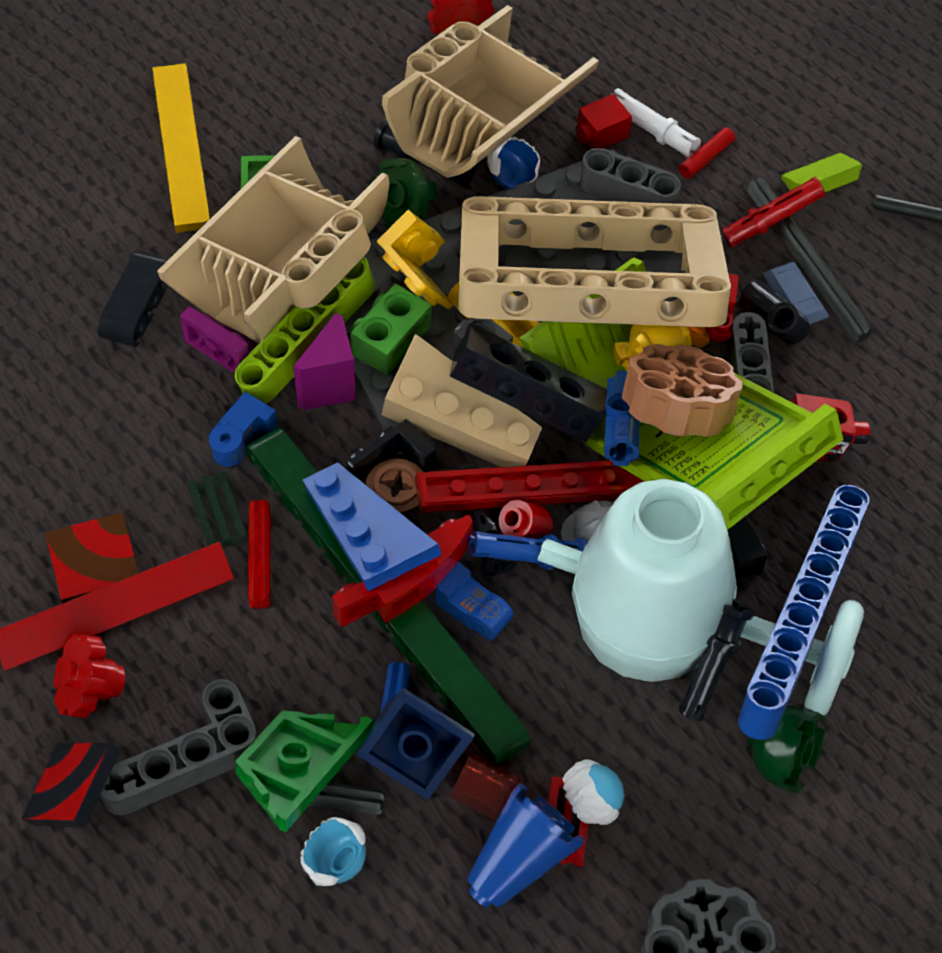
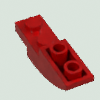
(410, 588)

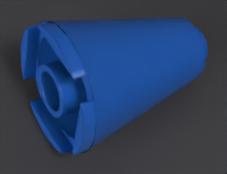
(521, 848)

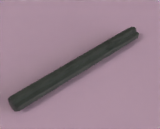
(813, 266)

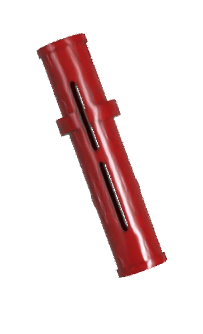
(766, 216)

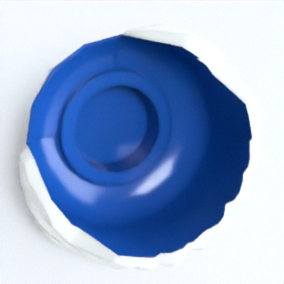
(513, 163)

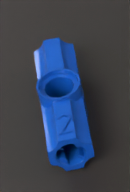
(621, 427)

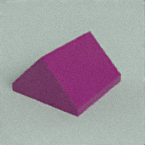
(326, 368)

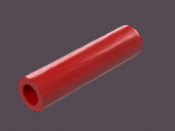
(707, 152)

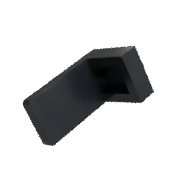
(404, 438)

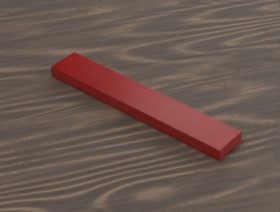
(531, 483)
(113, 604)

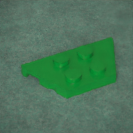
(297, 760)

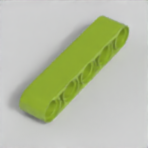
(290, 339)

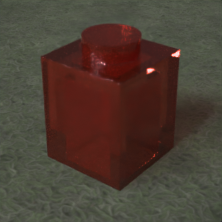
(484, 786)

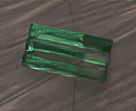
(209, 484)

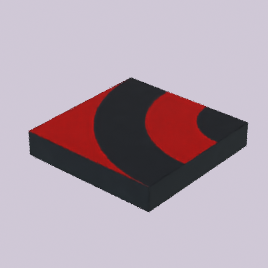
(71, 784)

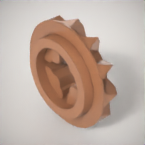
(387, 474)

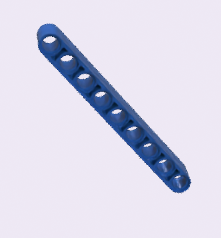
(802, 614)

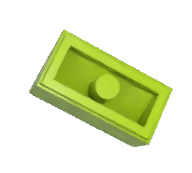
(831, 172)

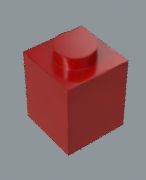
(603, 123)

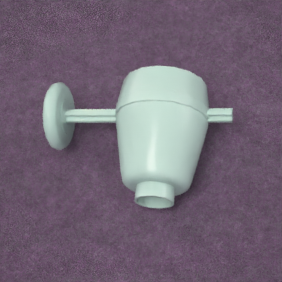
(658, 586)

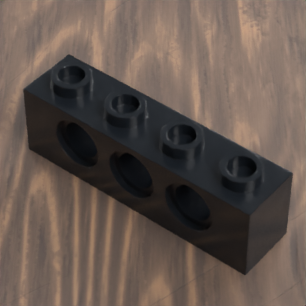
(528, 382)

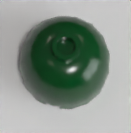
(794, 744)

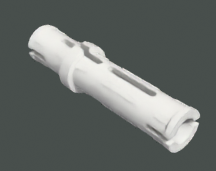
(663, 129)

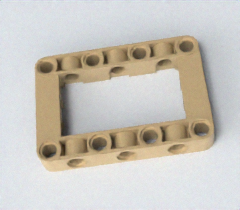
(563, 293)

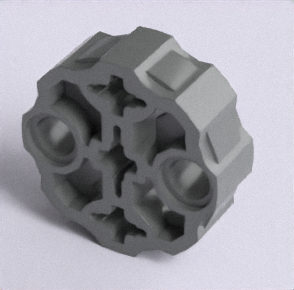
(675, 912)

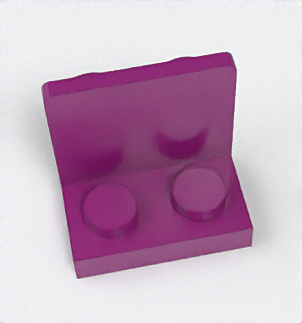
(214, 339)

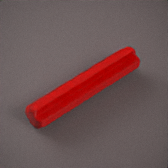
(259, 554)

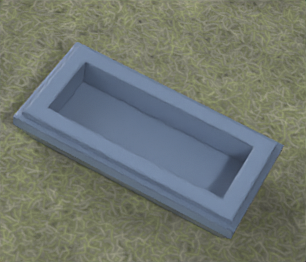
(794, 288)

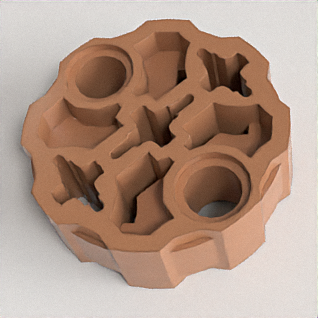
(681, 390)

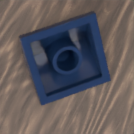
(414, 743)

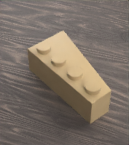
(456, 411)

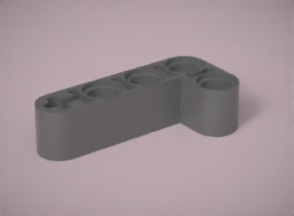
(752, 354)
(176, 754)

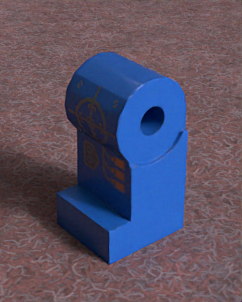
(240, 428)
(472, 603)

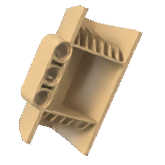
(470, 94)
(275, 246)

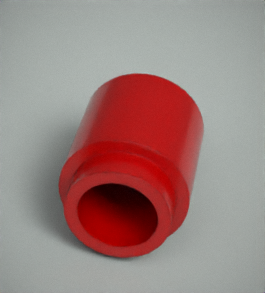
(525, 520)

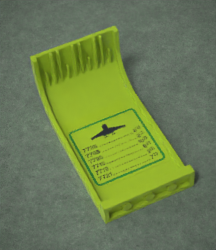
(737, 468)

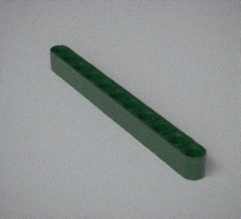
(416, 631)

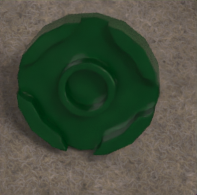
(406, 190)

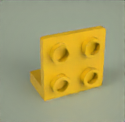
(407, 247)

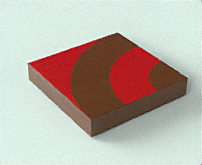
(91, 555)

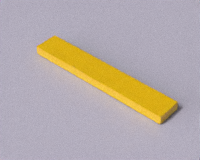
(181, 148)

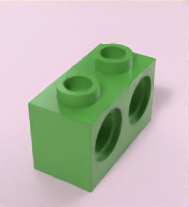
(392, 330)

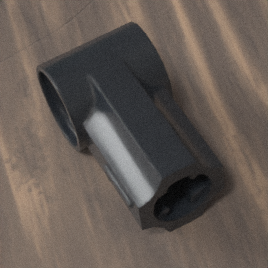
(774, 310)

